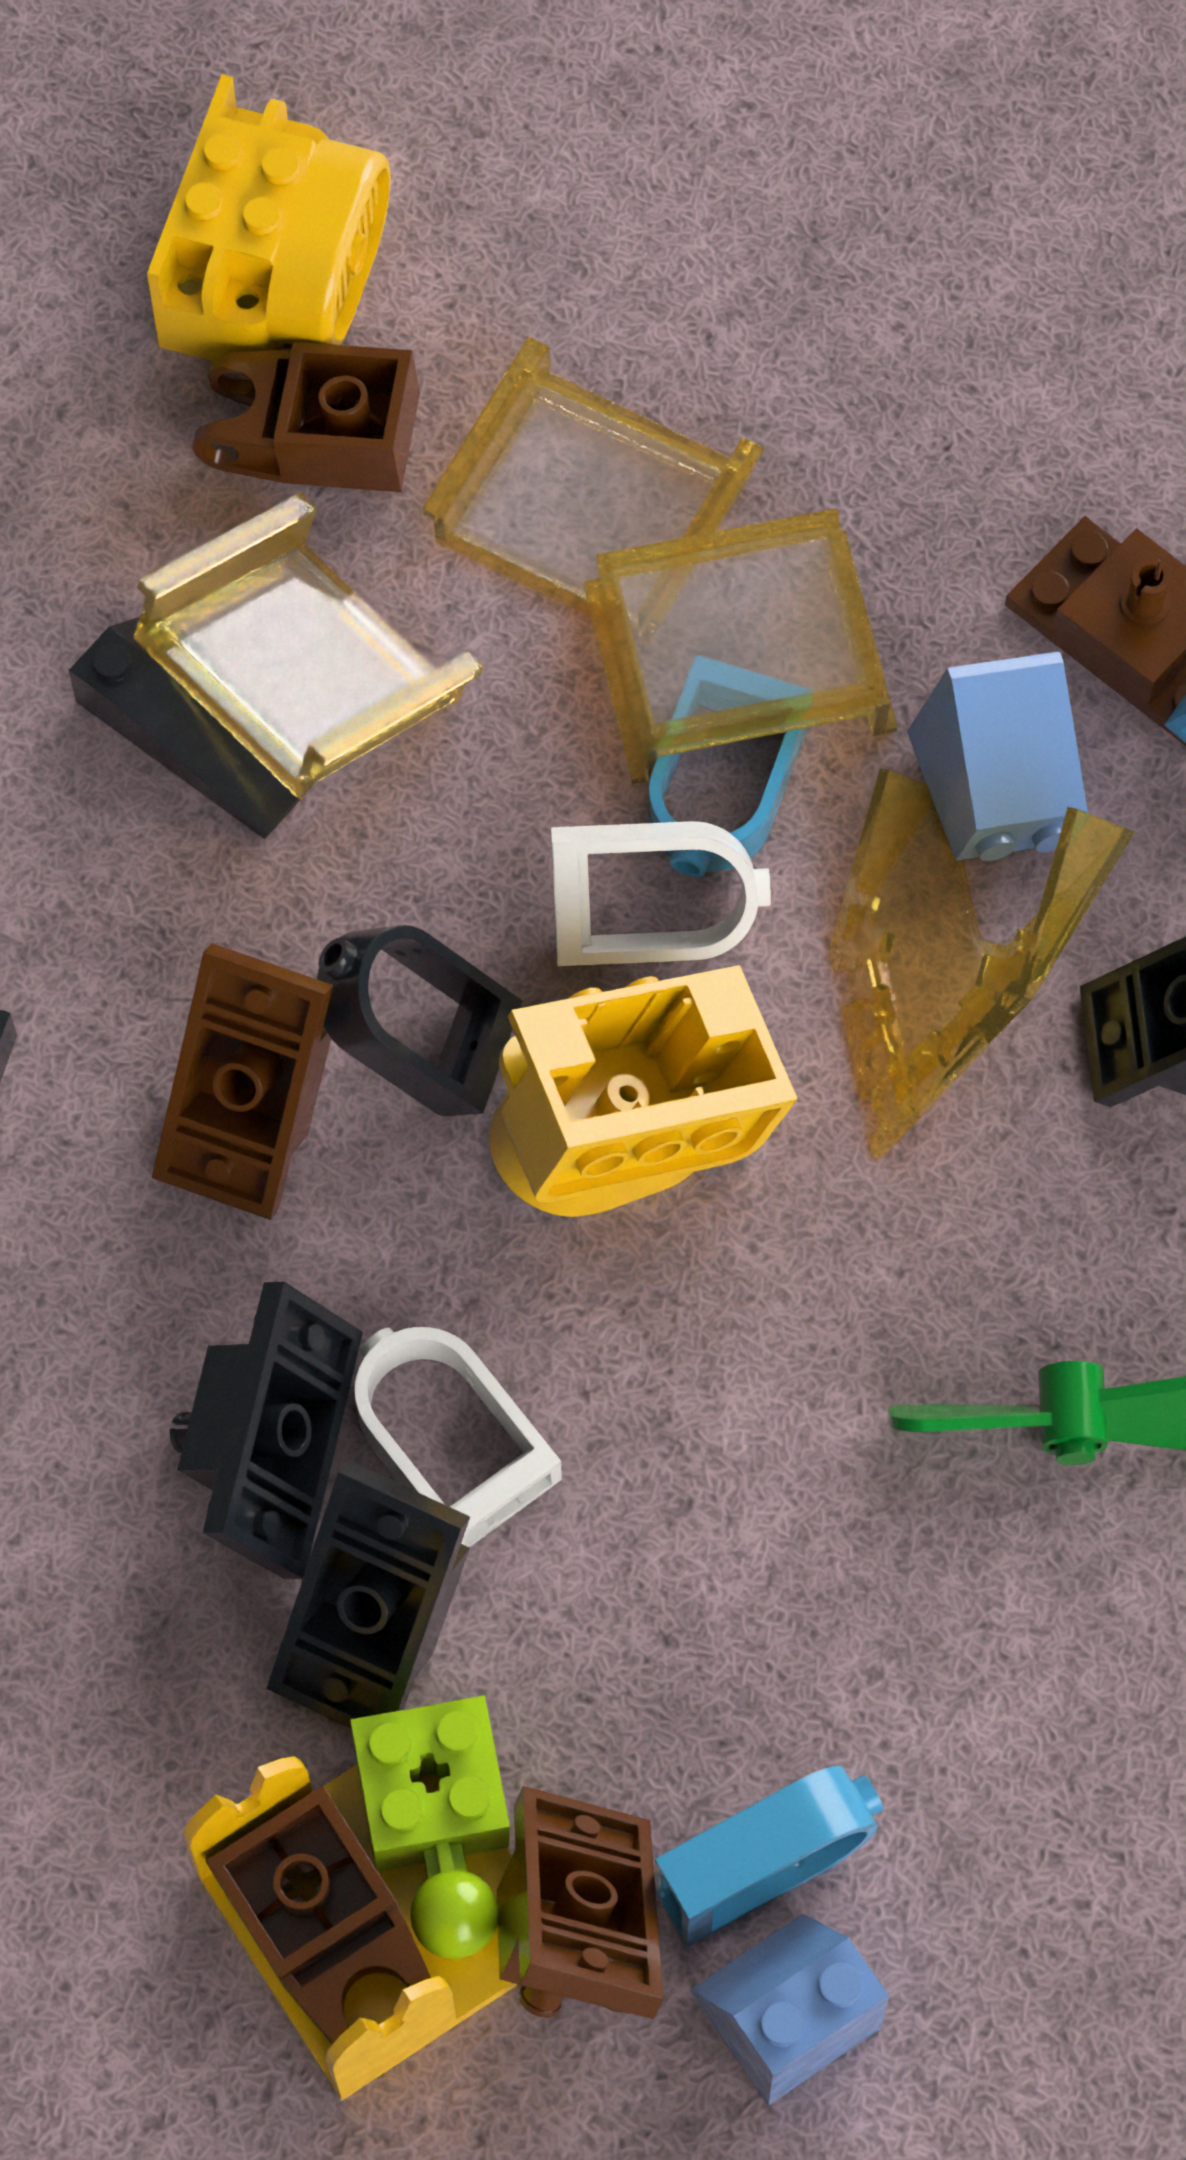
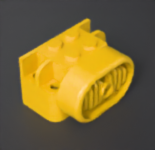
(266, 234)
(634, 1090)

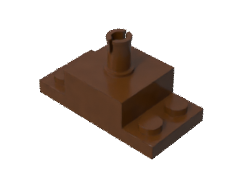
(1114, 613)
(244, 1081)
(579, 1908)

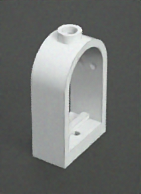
(572, 905)
(504, 1491)

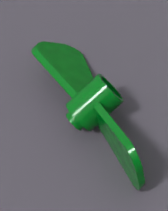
(1073, 1413)

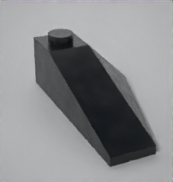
(159, 716)

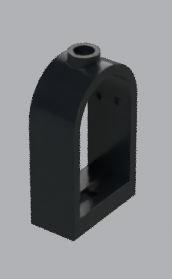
(475, 1039)

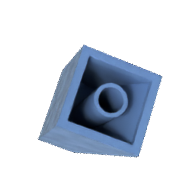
(1000, 755)
(793, 2004)

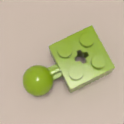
(453, 1909)

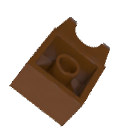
(315, 416)
(337, 1935)

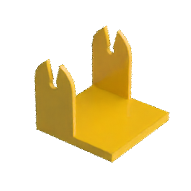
(382, 2013)

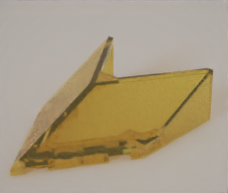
(914, 954)

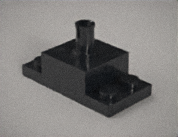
(1137, 1026)
(270, 1428)
(370, 1598)

